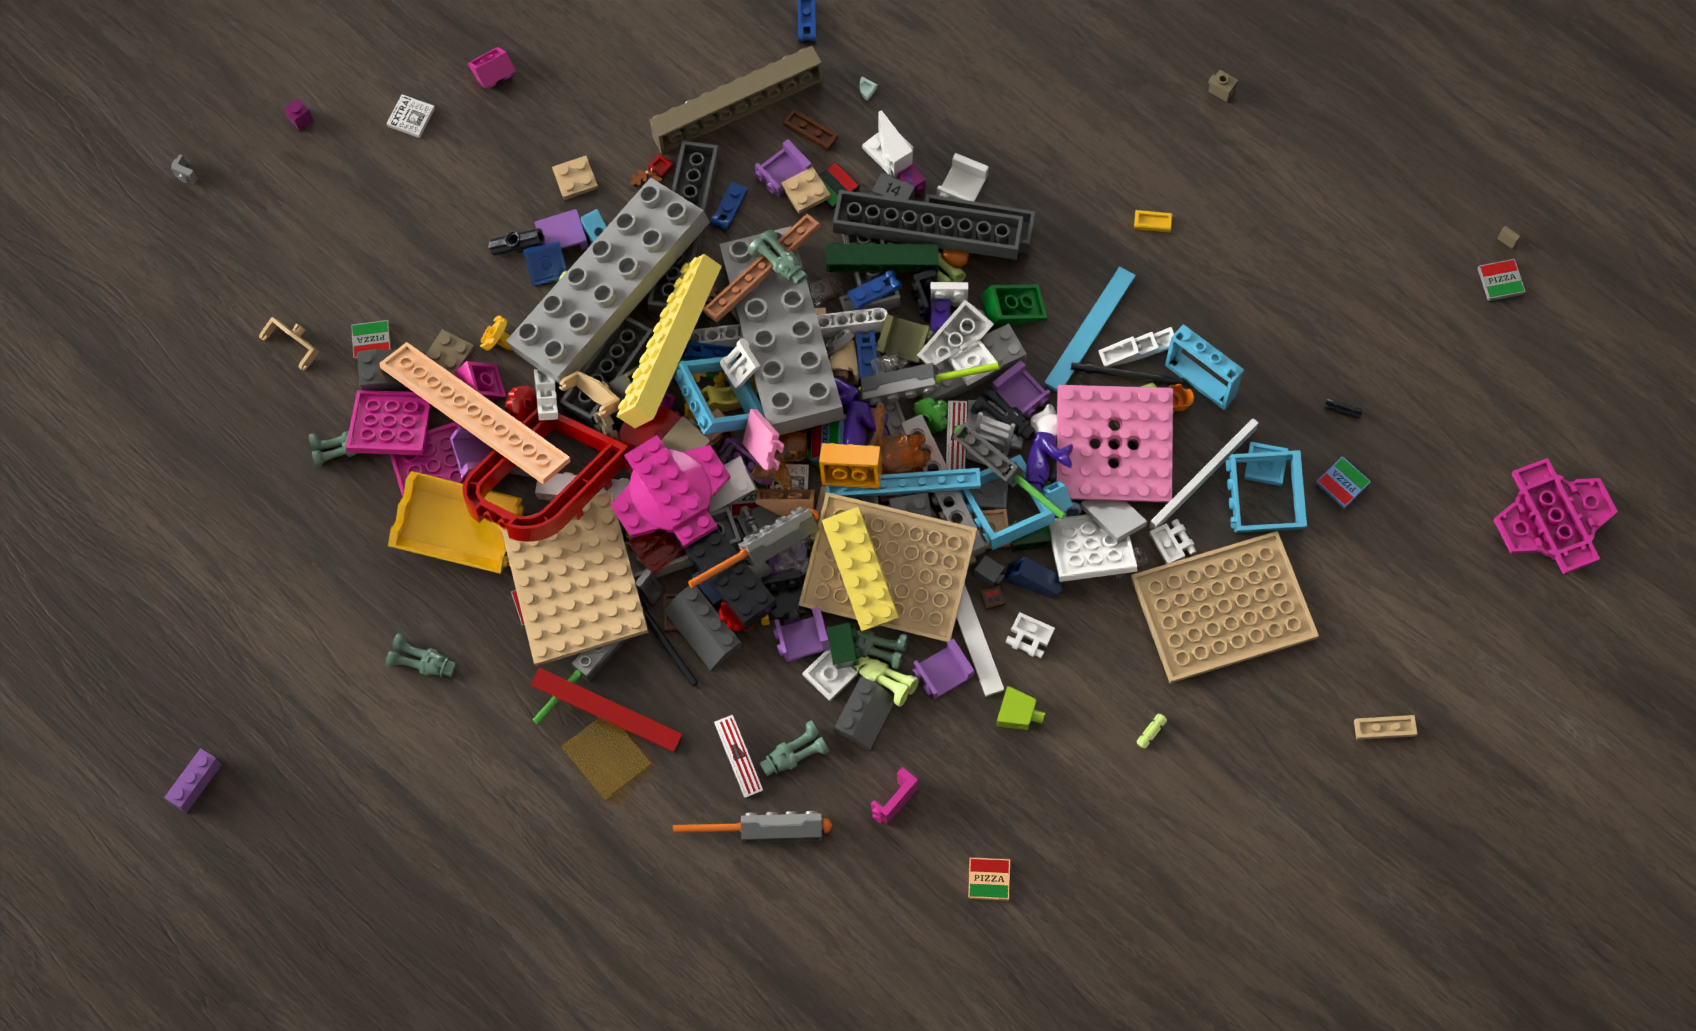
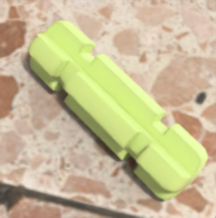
(1151, 731)

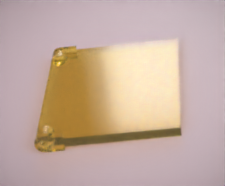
(606, 757)

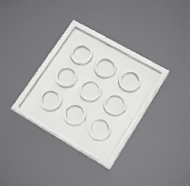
(1087, 550)

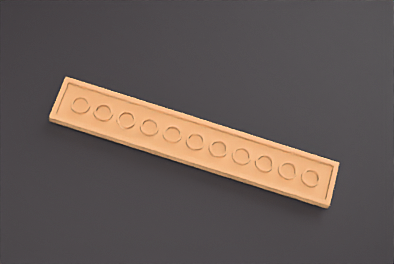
(475, 413)

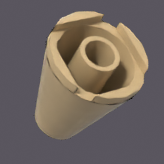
(845, 363)

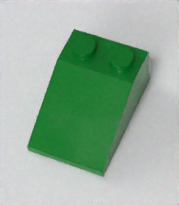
(1013, 304)

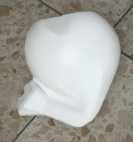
(1045, 421)

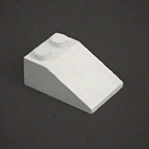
(895, 151)

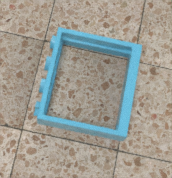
(1197, 376)
(698, 405)
(1297, 485)
(1015, 531)

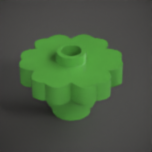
(932, 412)

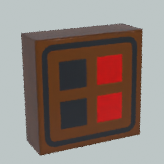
(992, 597)

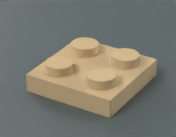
(575, 177)
(805, 190)

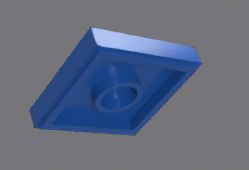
(545, 263)

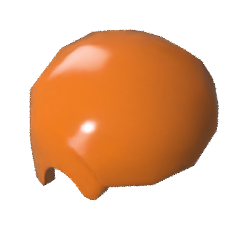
(955, 258)
(1181, 397)

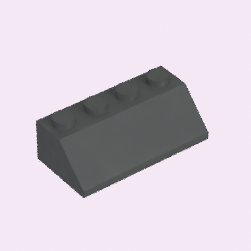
(702, 627)

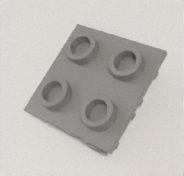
(755, 519)

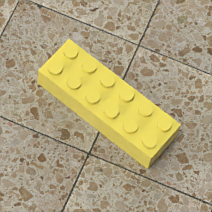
(860, 569)

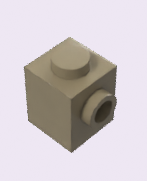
(1222, 85)

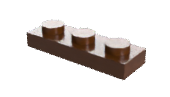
(810, 129)

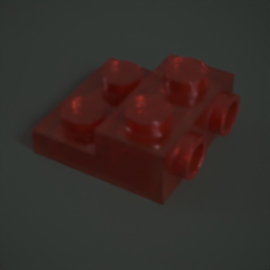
(654, 549)

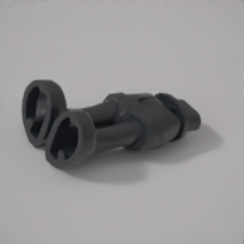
(1011, 415)

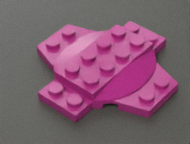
(670, 491)
(1555, 516)

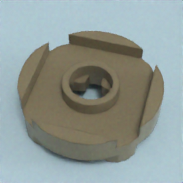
(604, 426)

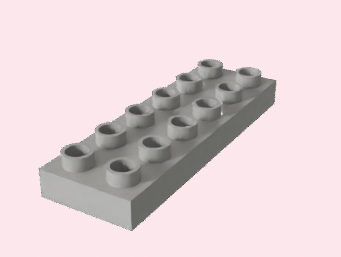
(608, 281)
(787, 342)

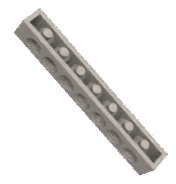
(959, 510)

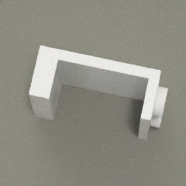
(963, 179)

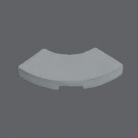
(838, 341)

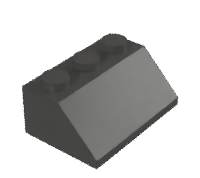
(864, 713)

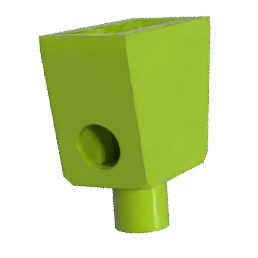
(1018, 710)

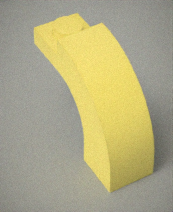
(724, 398)

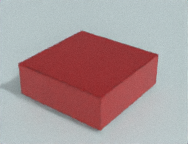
(661, 166)

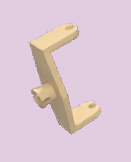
(295, 333)
(594, 389)

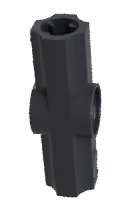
(516, 241)

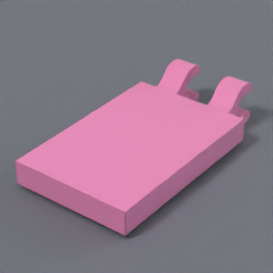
(762, 440)

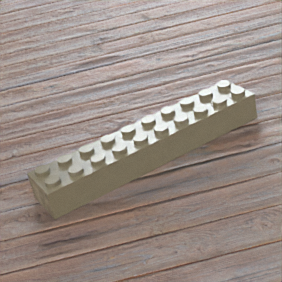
(736, 99)

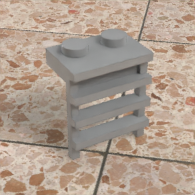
(995, 433)

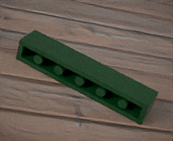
(881, 257)

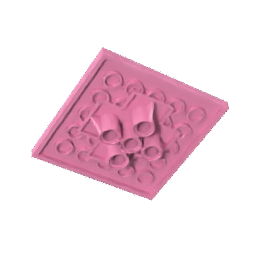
(1142, 417)

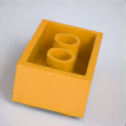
(850, 465)

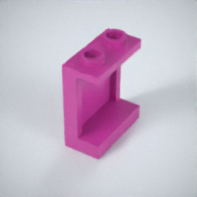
(908, 787)

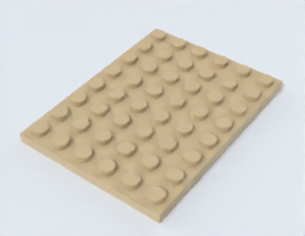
(920, 558)
(577, 585)
(1224, 607)

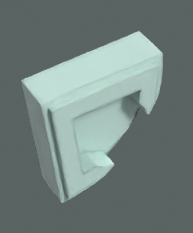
(867, 88)

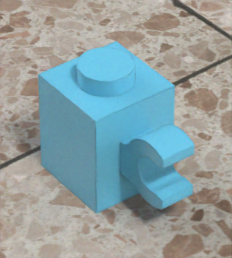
(1058, 495)

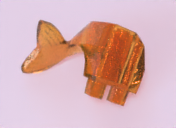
(794, 451)
(898, 453)

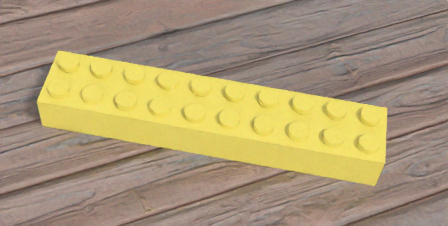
(668, 341)

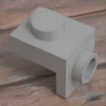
(182, 172)

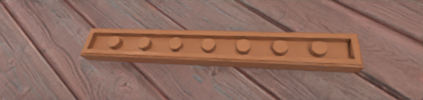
(759, 270)

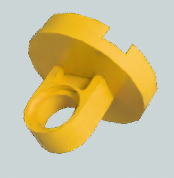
(496, 334)

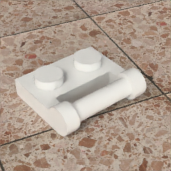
(744, 366)

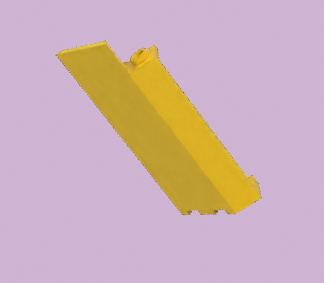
(438, 525)

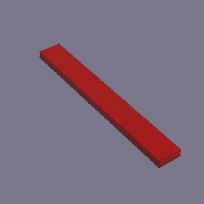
(606, 710)

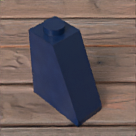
(1033, 577)

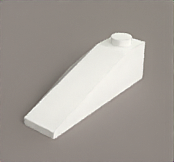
(958, 332)
(736, 488)

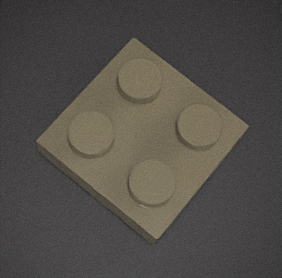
(450, 351)

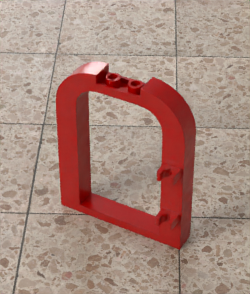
(567, 503)

